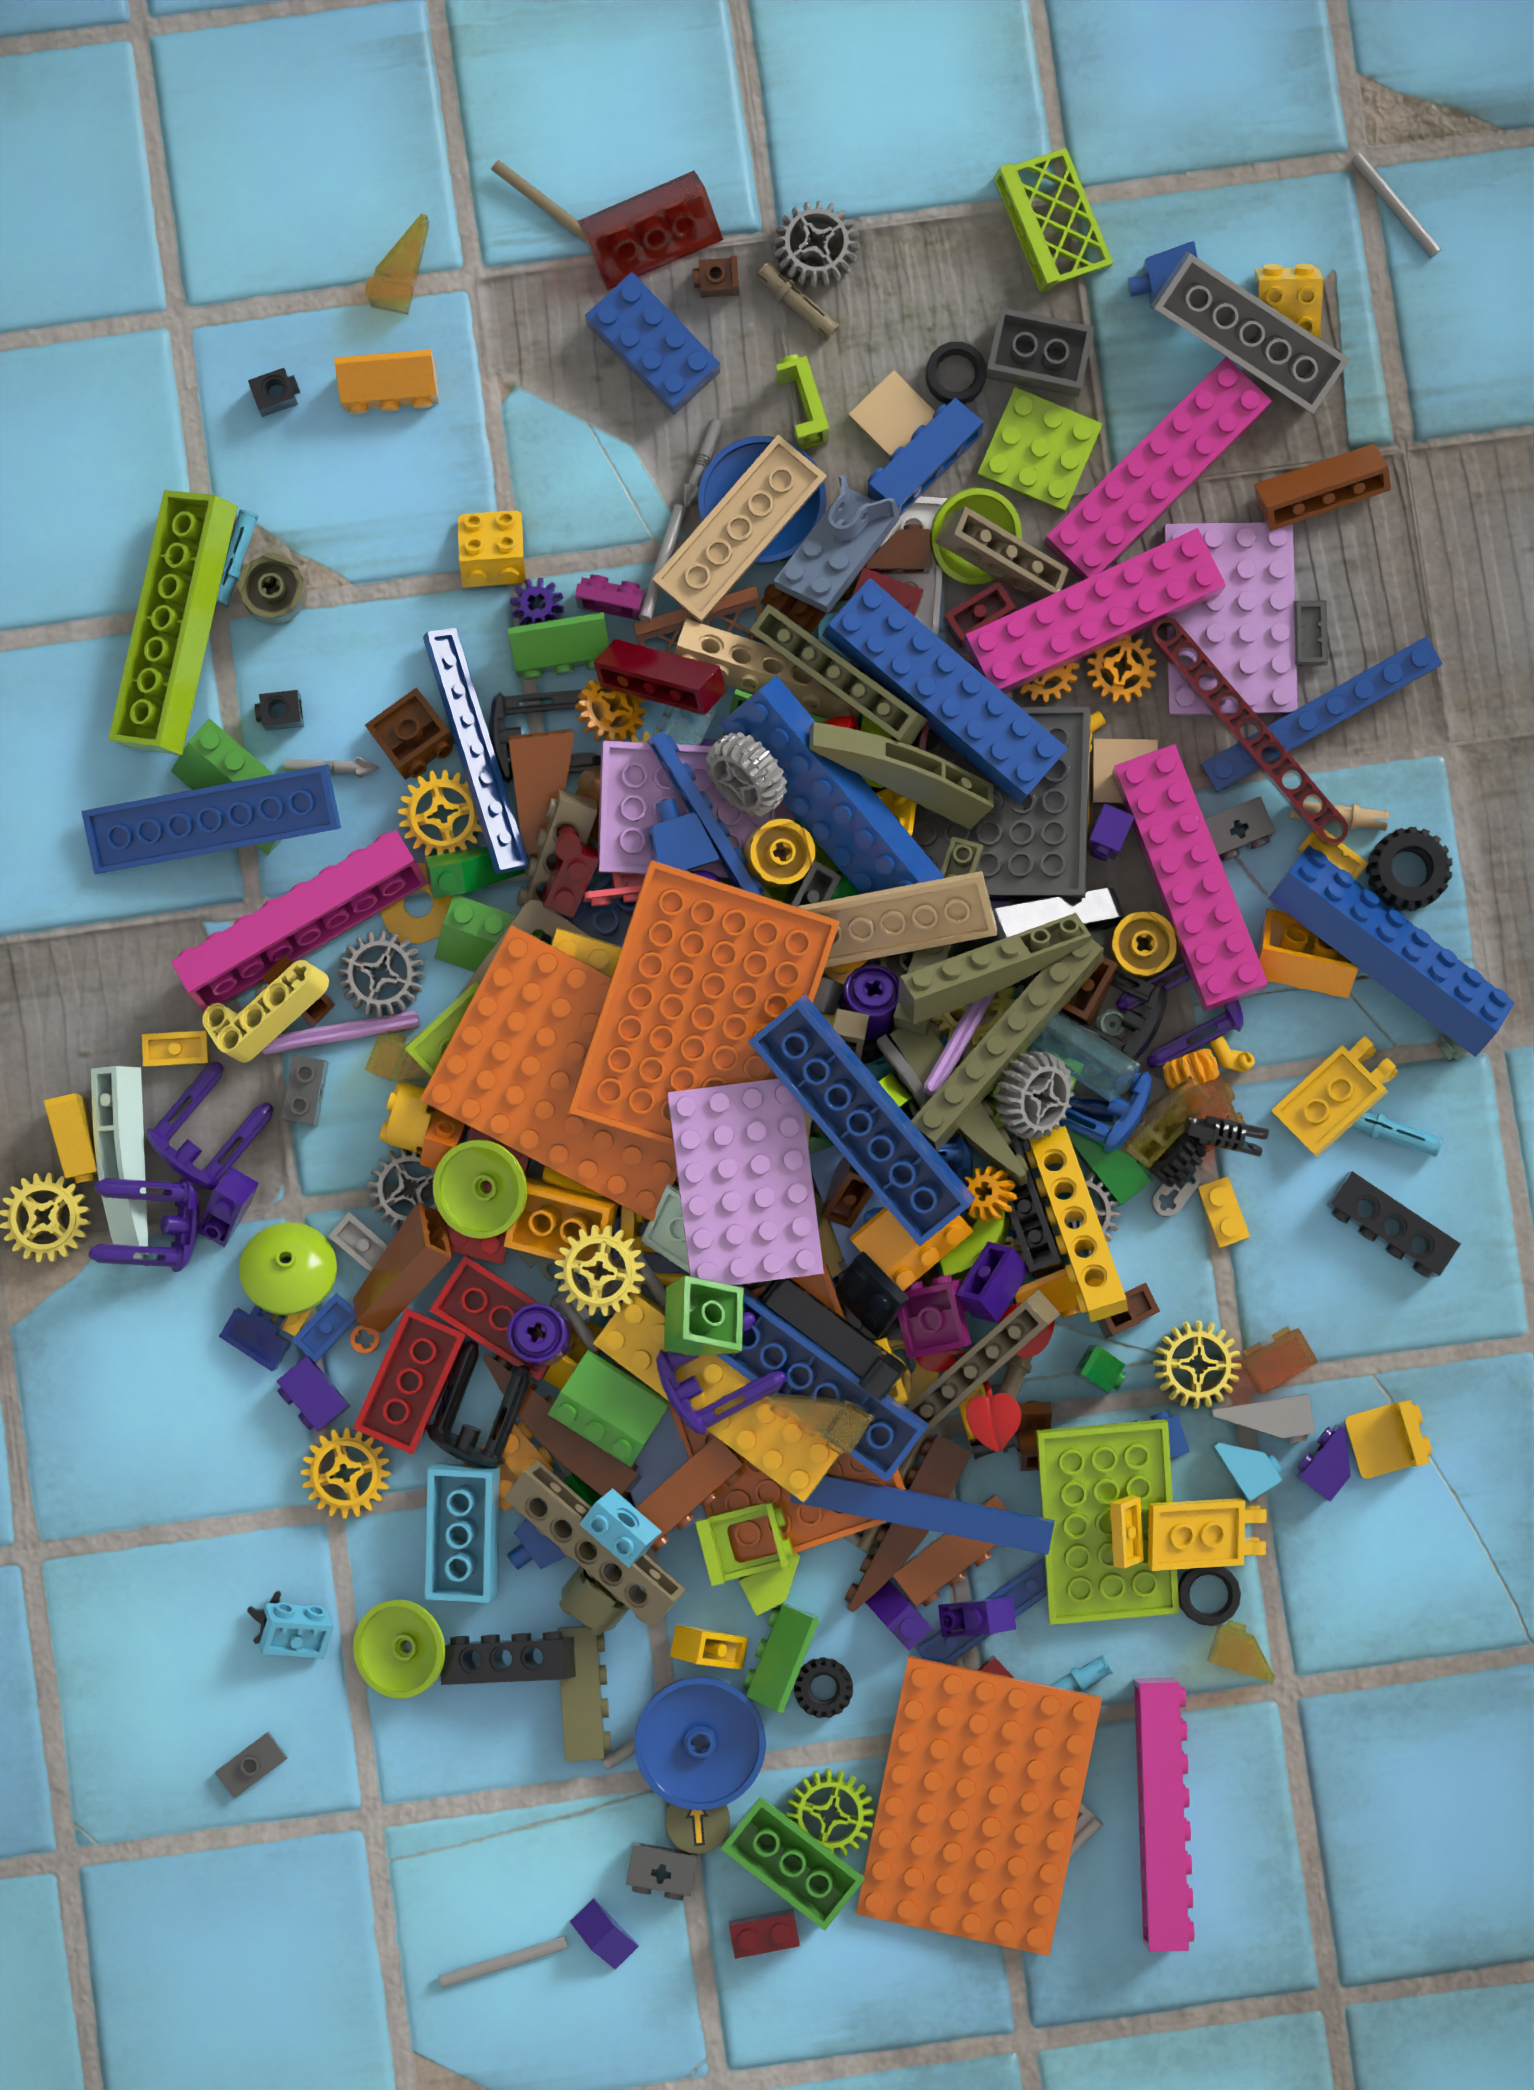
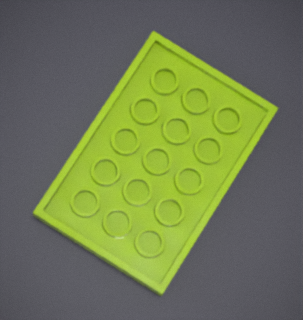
(1078, 1480)

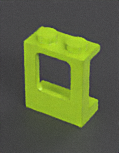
(816, 430)
(718, 1549)

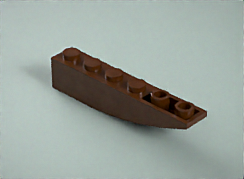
(575, 1452)
(936, 1477)

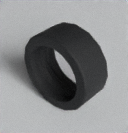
(964, 350)
(1223, 1614)

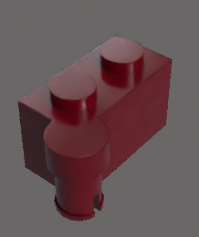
(570, 873)

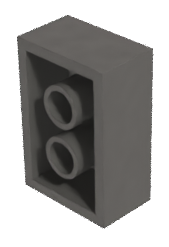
(1039, 352)

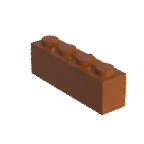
(1322, 487)
(689, 1487)
(943, 1563)

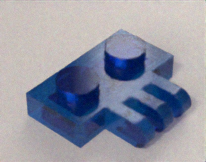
(257, 1336)

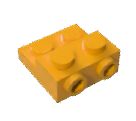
(519, 1455)

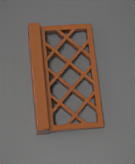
(675, 620)

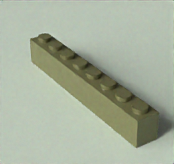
(1004, 1043)

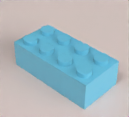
(462, 1533)

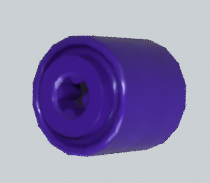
(884, 989)
(545, 1350)

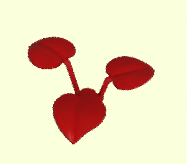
(997, 1416)

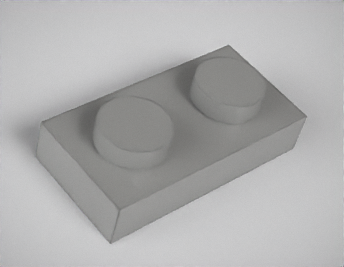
(358, 1241)

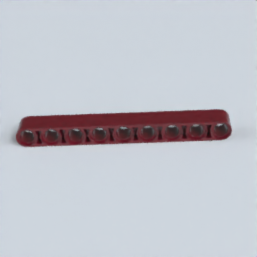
(1243, 716)

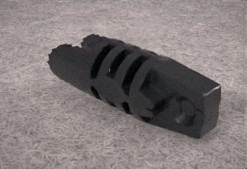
(1225, 1134)

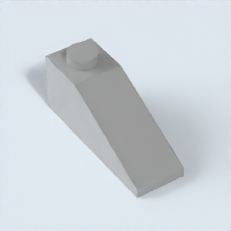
(1278, 1417)

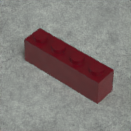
(660, 676)

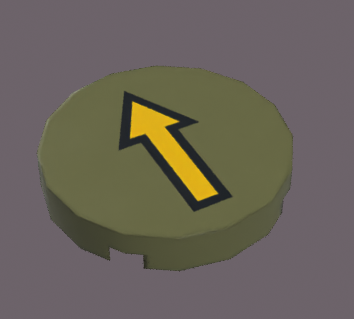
(697, 1829)

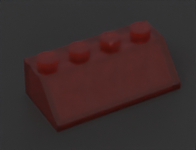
(651, 229)

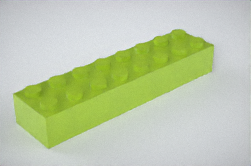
(173, 622)

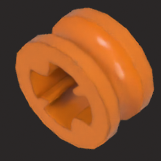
(360, 1347)

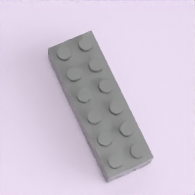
(1249, 332)

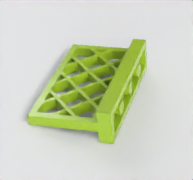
(1026, 220)

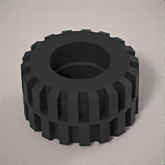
(1428, 850)

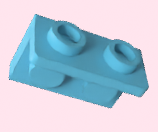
(296, 1630)

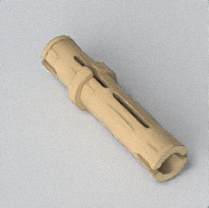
(1353, 815)

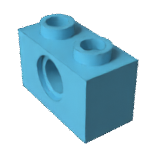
(620, 1528)

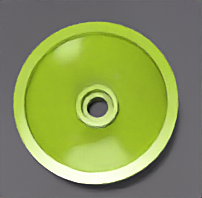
(985, 503)
(462, 1193)
(293, 1285)
(383, 1654)

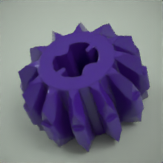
(536, 594)

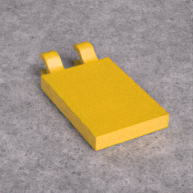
(1334, 1096)
(1202, 1533)

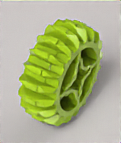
(813, 1808)

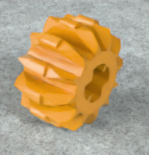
(1199, 1065)
(993, 1204)

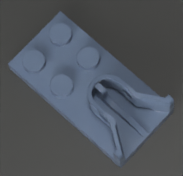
(837, 548)

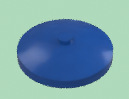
(728, 468)
(700, 1743)

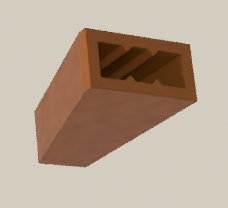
(539, 771)
(404, 1268)

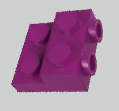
(612, 599)
(933, 1318)

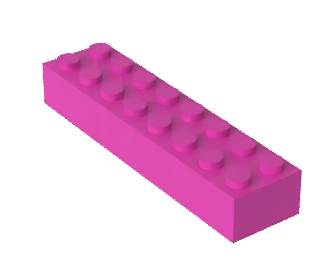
(1158, 471)
(1095, 612)
(1189, 878)
(300, 920)
(1161, 1814)

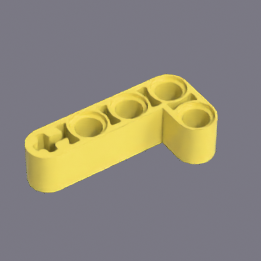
(268, 1015)

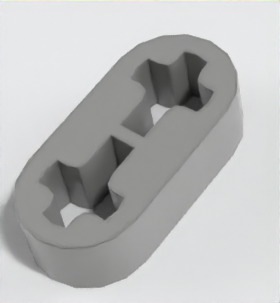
(1180, 1198)

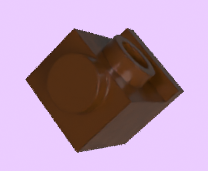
(725, 285)

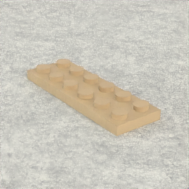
(739, 528)
(908, 918)

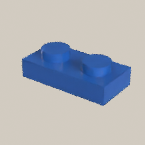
(325, 1328)

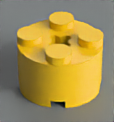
(785, 836)
(1161, 944)
(408, 1118)

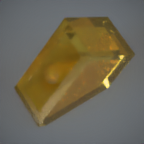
(1239, 1651)

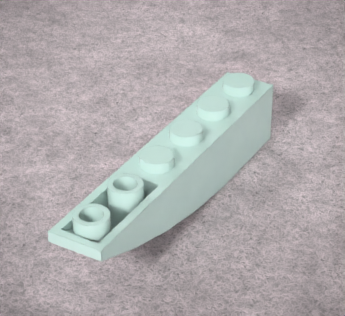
(120, 1148)

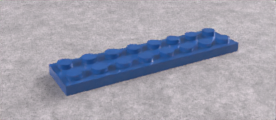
(211, 819)

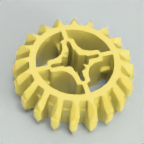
(1197, 1379)

